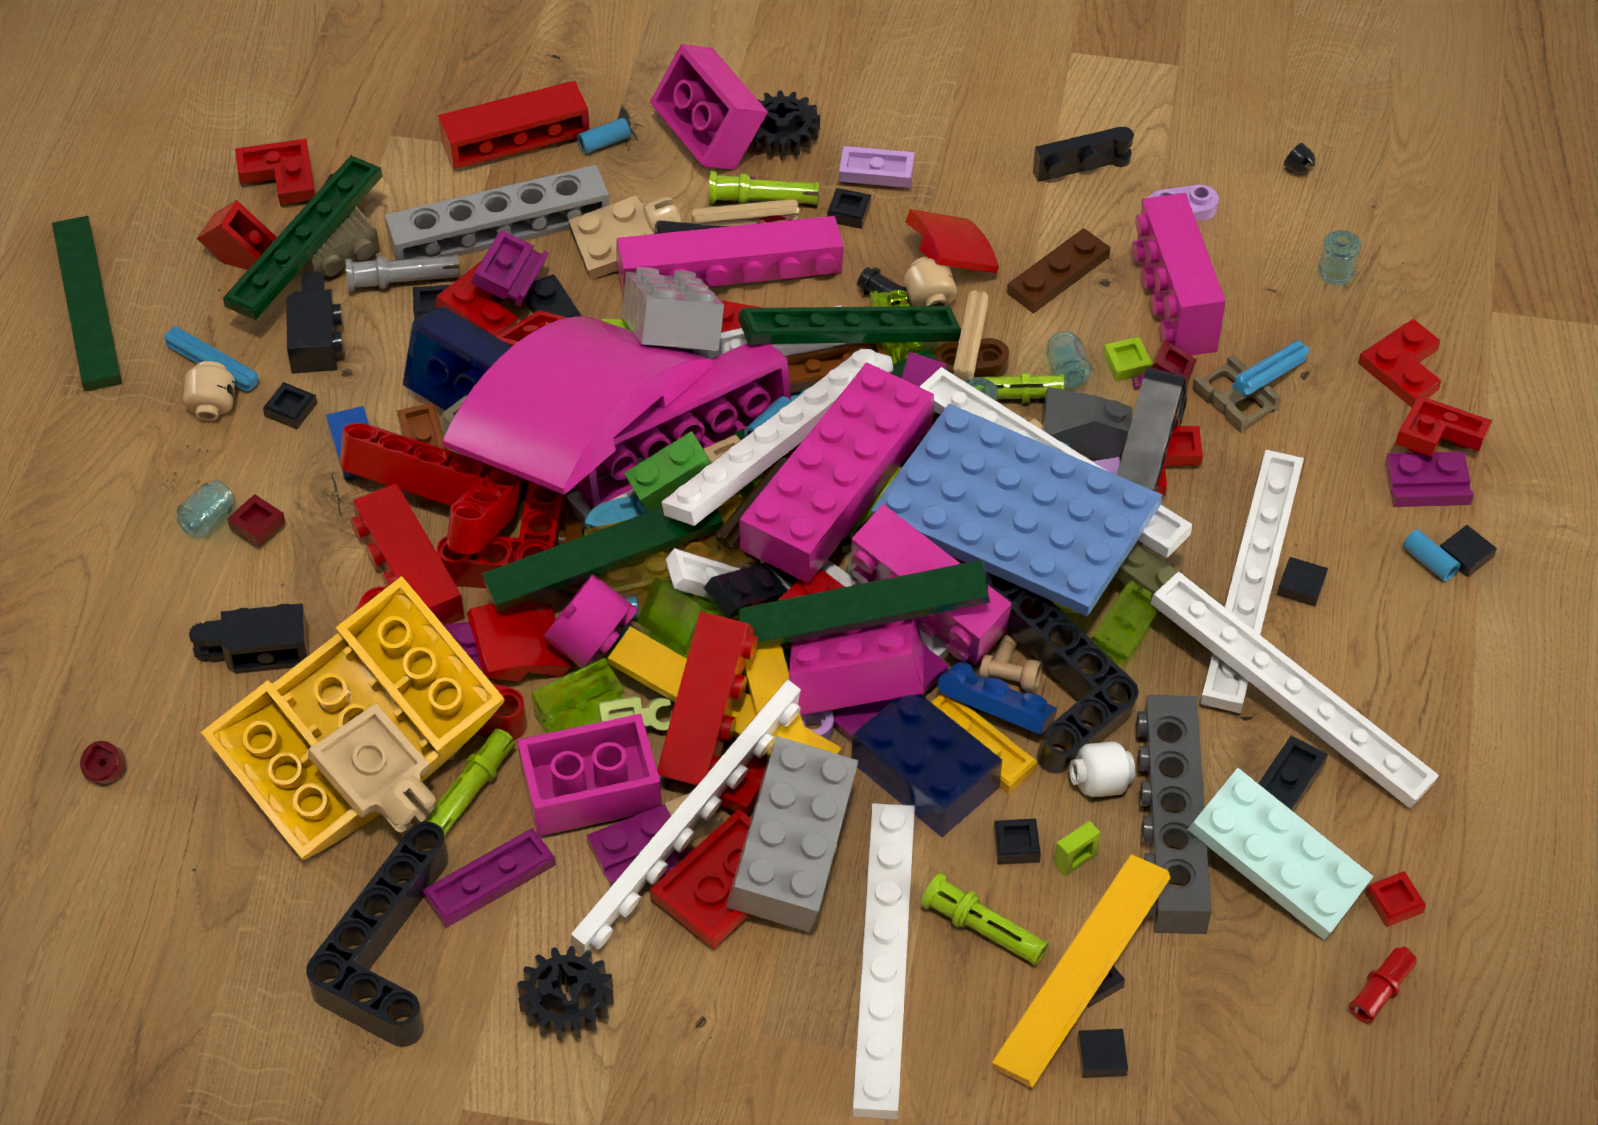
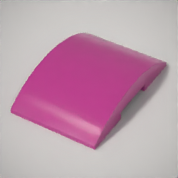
(564, 396)

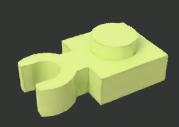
(631, 706)

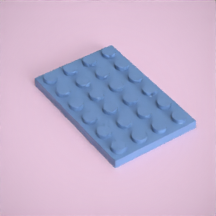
(1020, 508)

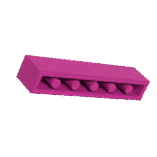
(738, 252)

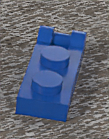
(996, 698)

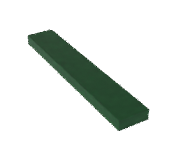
(302, 237)
(86, 303)
(849, 325)
(591, 555)
(868, 604)

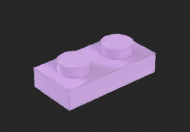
(876, 166)

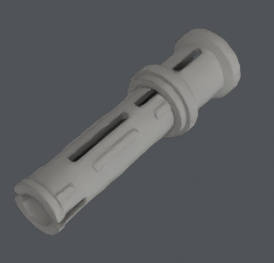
(382, 272)

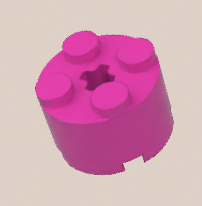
(590, 622)

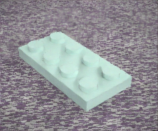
(1280, 853)

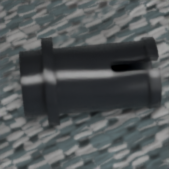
(873, 280)

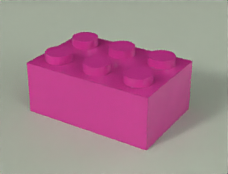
(708, 107)
(858, 666)
(589, 774)

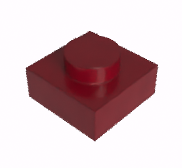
(1173, 360)
(256, 520)

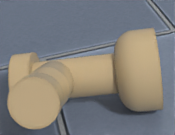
(1000, 666)

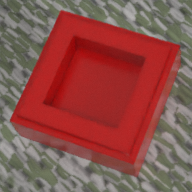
(1395, 899)

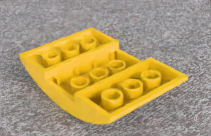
(382, 655)

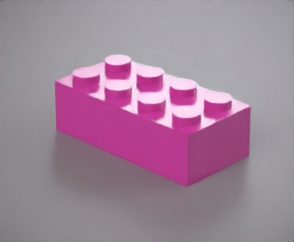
(1179, 274)
(894, 548)

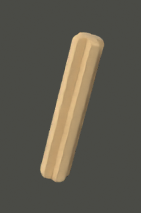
(744, 213)
(971, 335)

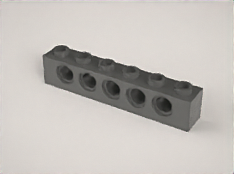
(1174, 720)

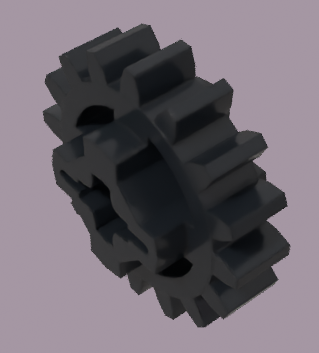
(787, 124)
(544, 999)

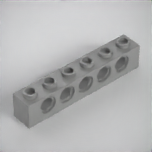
(474, 220)

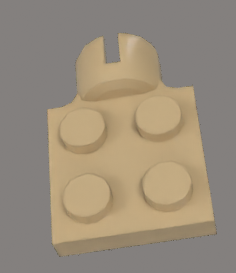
(600, 228)
(376, 769)

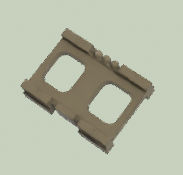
(1226, 401)

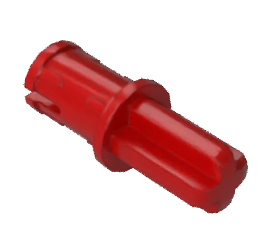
(1382, 984)

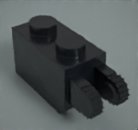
(312, 327)
(254, 638)

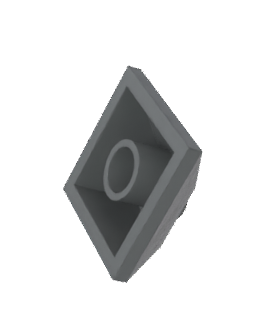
(1087, 422)

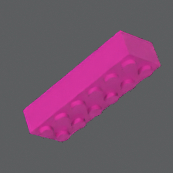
(712, 408)
(836, 472)

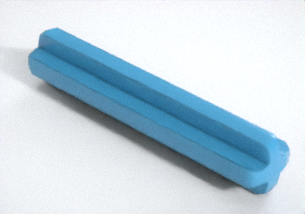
(201, 351)
(1270, 368)

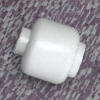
(1102, 769)

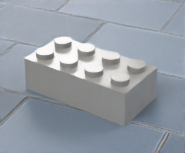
(672, 309)
(792, 834)

